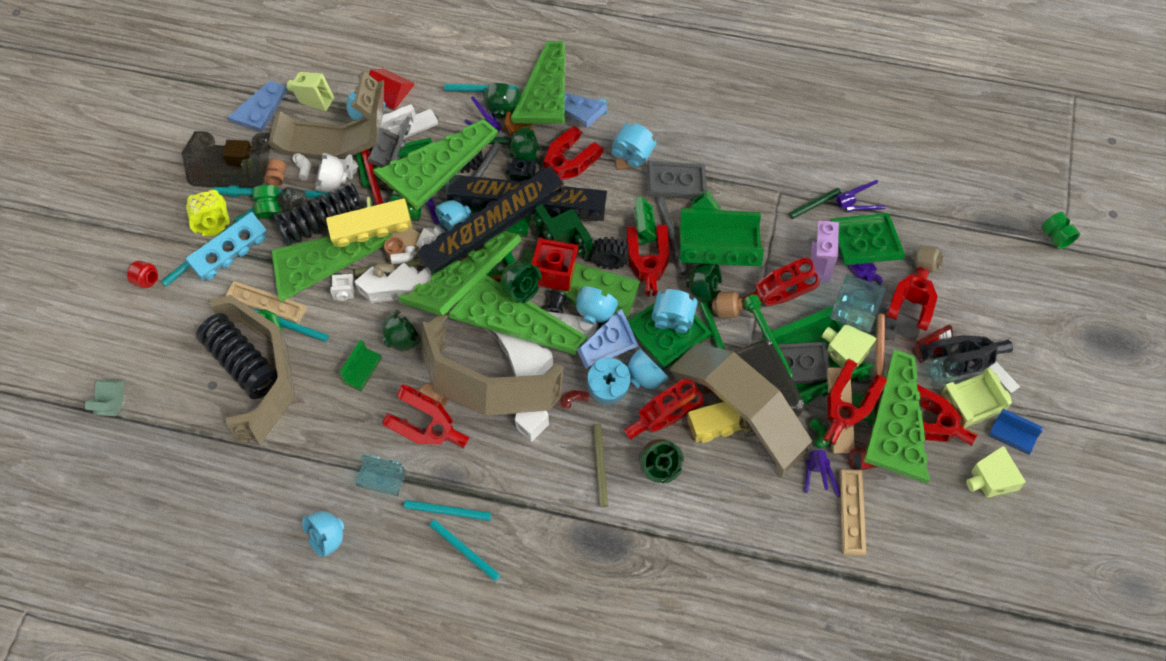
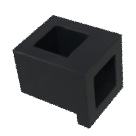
(521, 170)

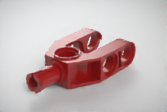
(569, 169)
(640, 263)
(772, 289)
(916, 290)
(434, 409)
(946, 414)
(855, 415)
(657, 416)

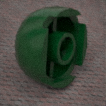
(501, 99)
(524, 145)
(520, 281)
(704, 282)
(399, 332)
(661, 460)

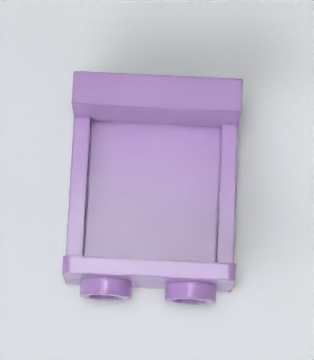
(825, 250)

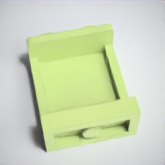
(977, 397)

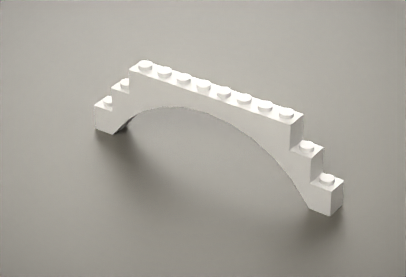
(524, 356)

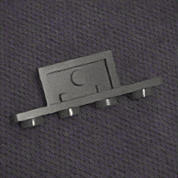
(389, 146)
(903, 325)

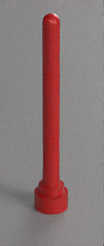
(372, 178)

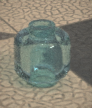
(938, 373)

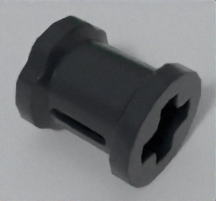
(556, 301)

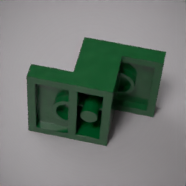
(565, 229)

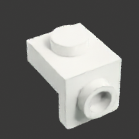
(429, 235)
(342, 287)

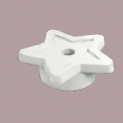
(352, 166)

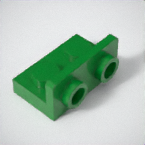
(644, 221)

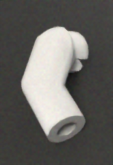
(303, 164)
(404, 257)

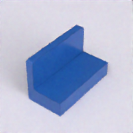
(1015, 431)

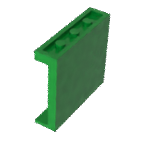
(720, 237)
(811, 330)

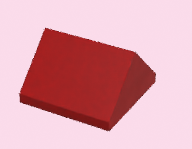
(394, 86)

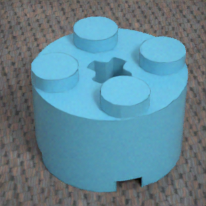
(633, 144)
(674, 310)
(608, 369)

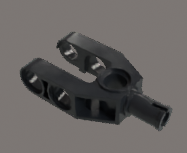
(971, 348)

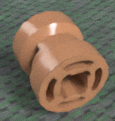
(275, 172)
(394, 246)

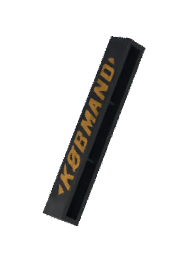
(480, 191)
(491, 221)

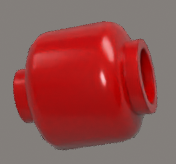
(142, 274)

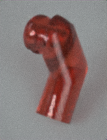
(573, 395)

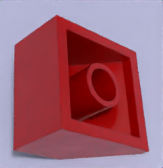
(556, 263)

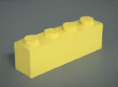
(369, 223)
(713, 422)

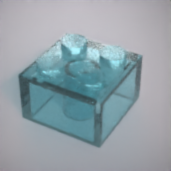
(857, 303)

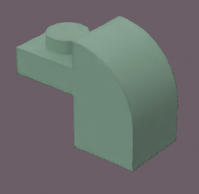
(108, 397)

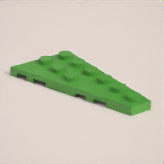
(432, 166)
(459, 277)

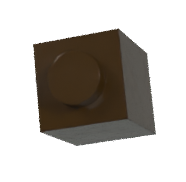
(236, 151)

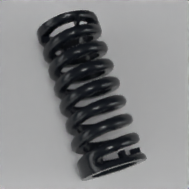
(282, 219)
(227, 360)

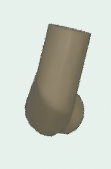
(380, 268)

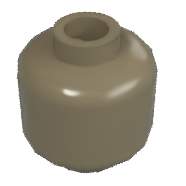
(927, 257)

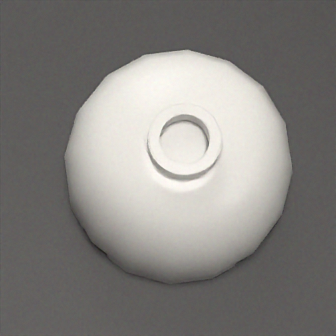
(330, 174)

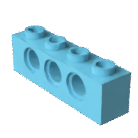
(248, 225)

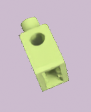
(311, 90)
(848, 344)
(996, 475)

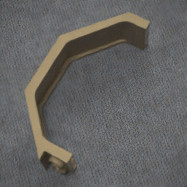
(314, 138)
(480, 392)
(750, 397)
(262, 420)

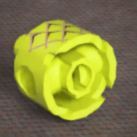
(207, 213)

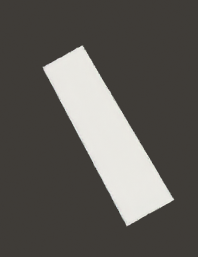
(1004, 377)

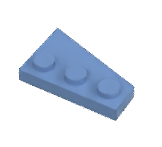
(260, 107)
(583, 109)
(608, 341)

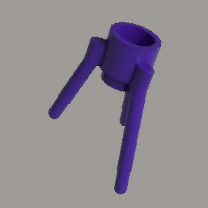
(491, 120)
(848, 199)
(820, 463)

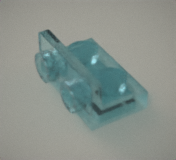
(381, 475)

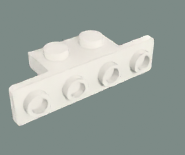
(419, 122)

